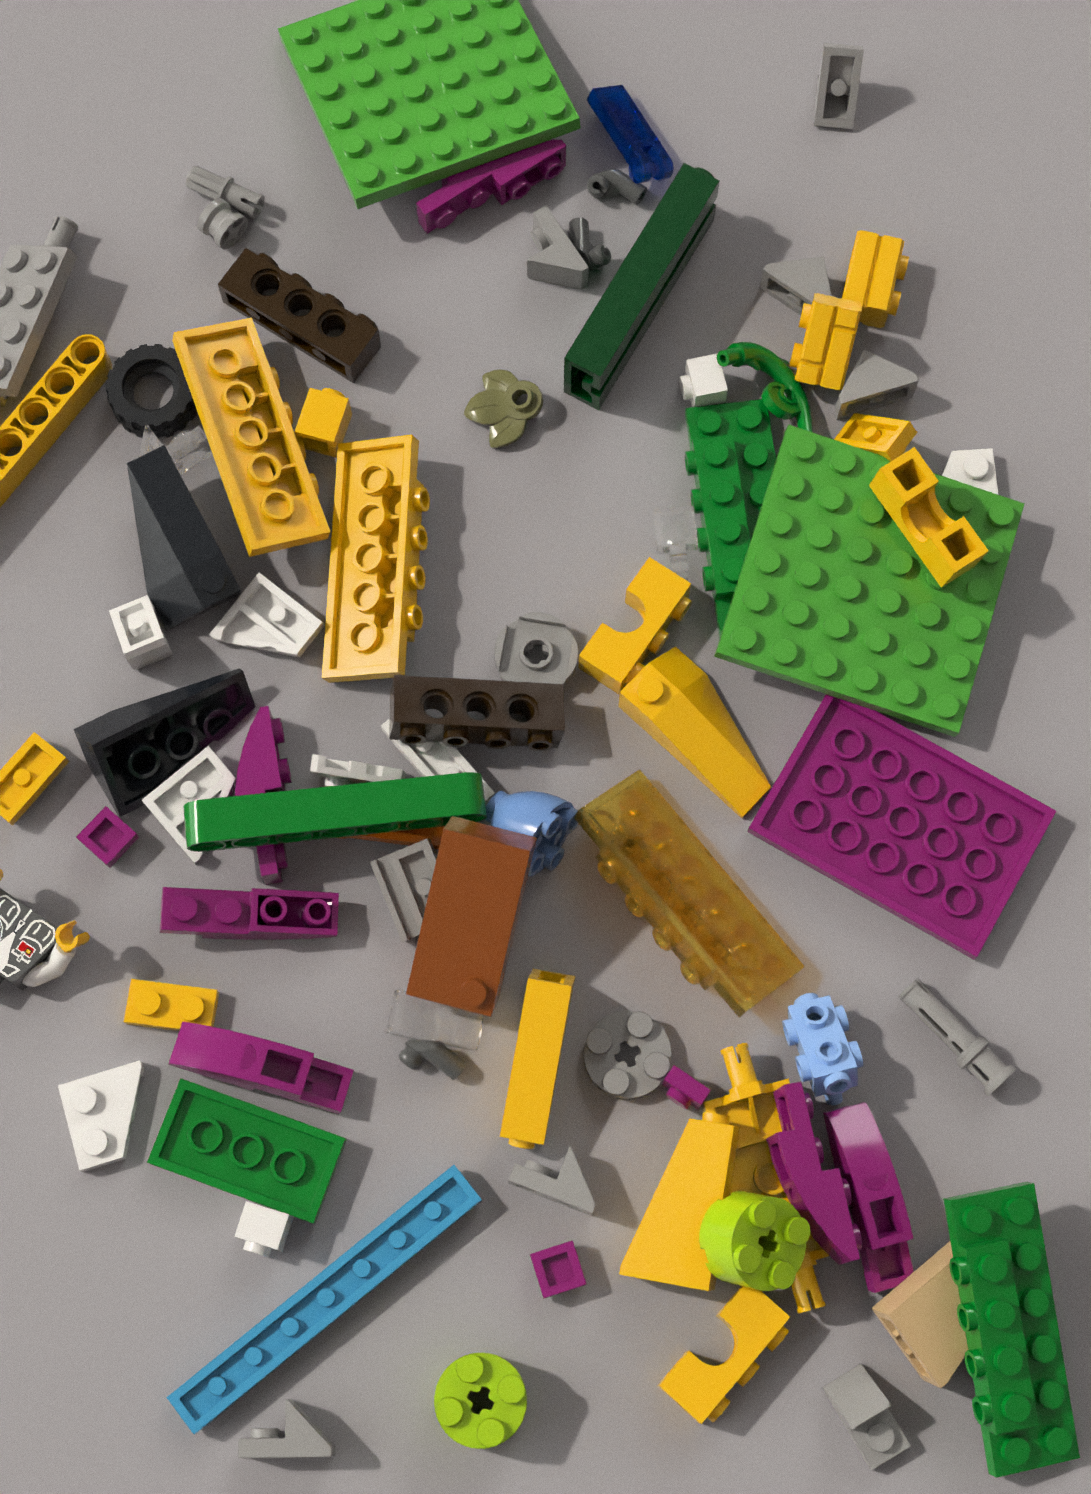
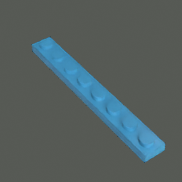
(323, 1299)

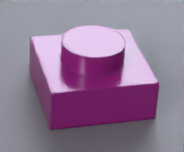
(107, 837)
(684, 1089)
(558, 1269)

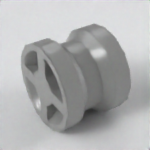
(222, 223)

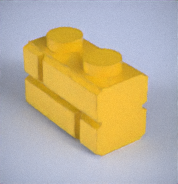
(873, 274)
(827, 341)

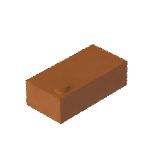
(471, 915)

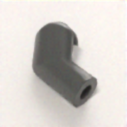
(615, 183)
(594, 257)
(433, 1052)

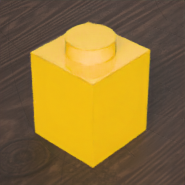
(324, 421)

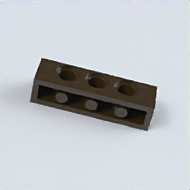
(343, 354)
(455, 697)

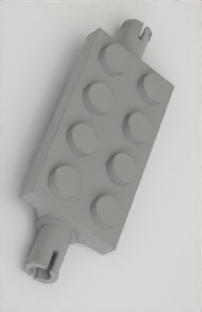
(29, 293)

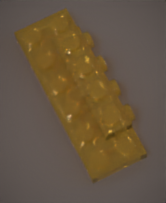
(685, 895)

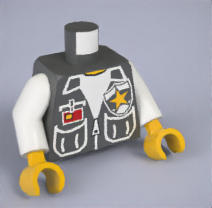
(31, 946)

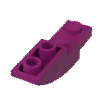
(504, 178)
(264, 772)
(249, 914)
(261, 1065)
(814, 1193)
(875, 1195)

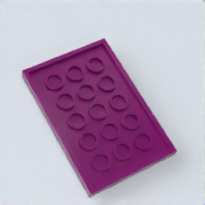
(902, 823)

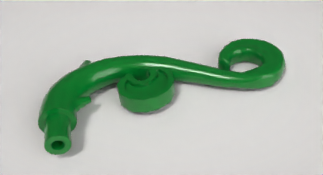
(773, 397)

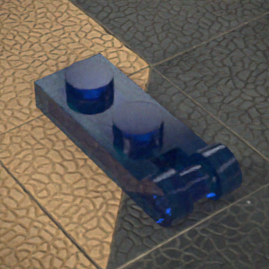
(631, 134)

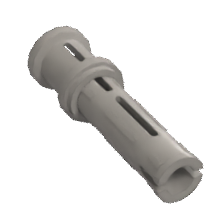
(970, 1051)

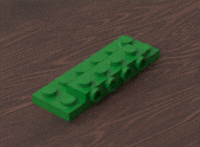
(731, 469)
(1010, 1329)

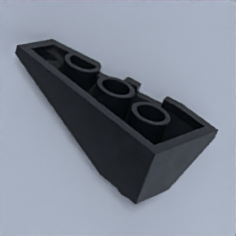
(178, 552)
(152, 739)

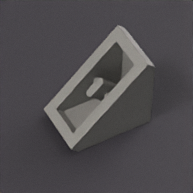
(796, 281)
(873, 385)

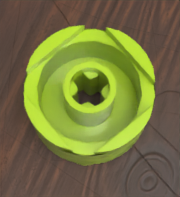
(754, 1240)
(455, 1408)

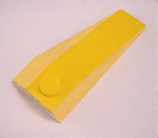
(689, 720)

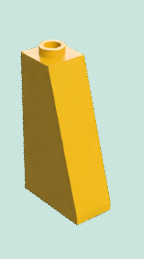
(537, 1058)
(696, 1176)

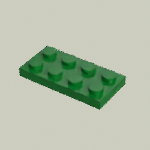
(247, 1151)

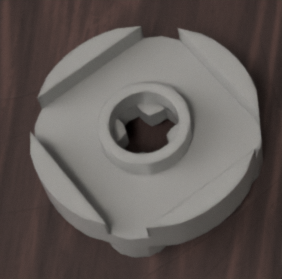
(540, 630)
(616, 1077)

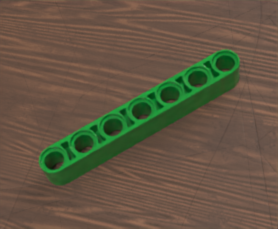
(333, 811)

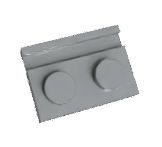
(405, 884)

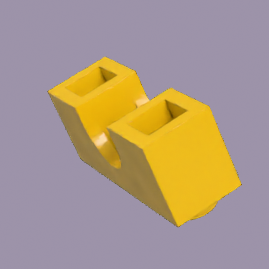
(909, 497)
(618, 656)
(702, 1387)

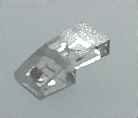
(433, 1021)

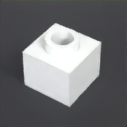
(703, 382)
(263, 1229)

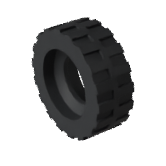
(129, 371)

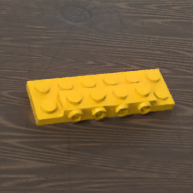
(251, 436)
(374, 559)

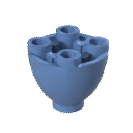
(535, 815)

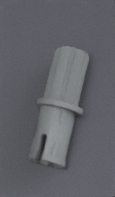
(219, 187)

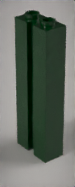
(640, 286)

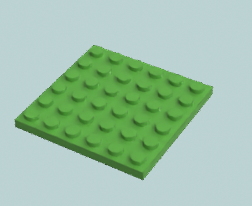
(425, 88)
(845, 599)

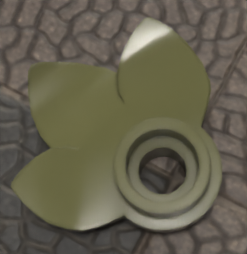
(498, 406)

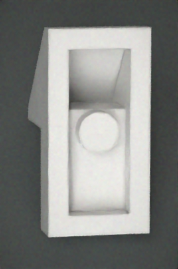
(140, 633)

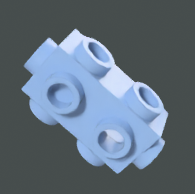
(823, 1050)

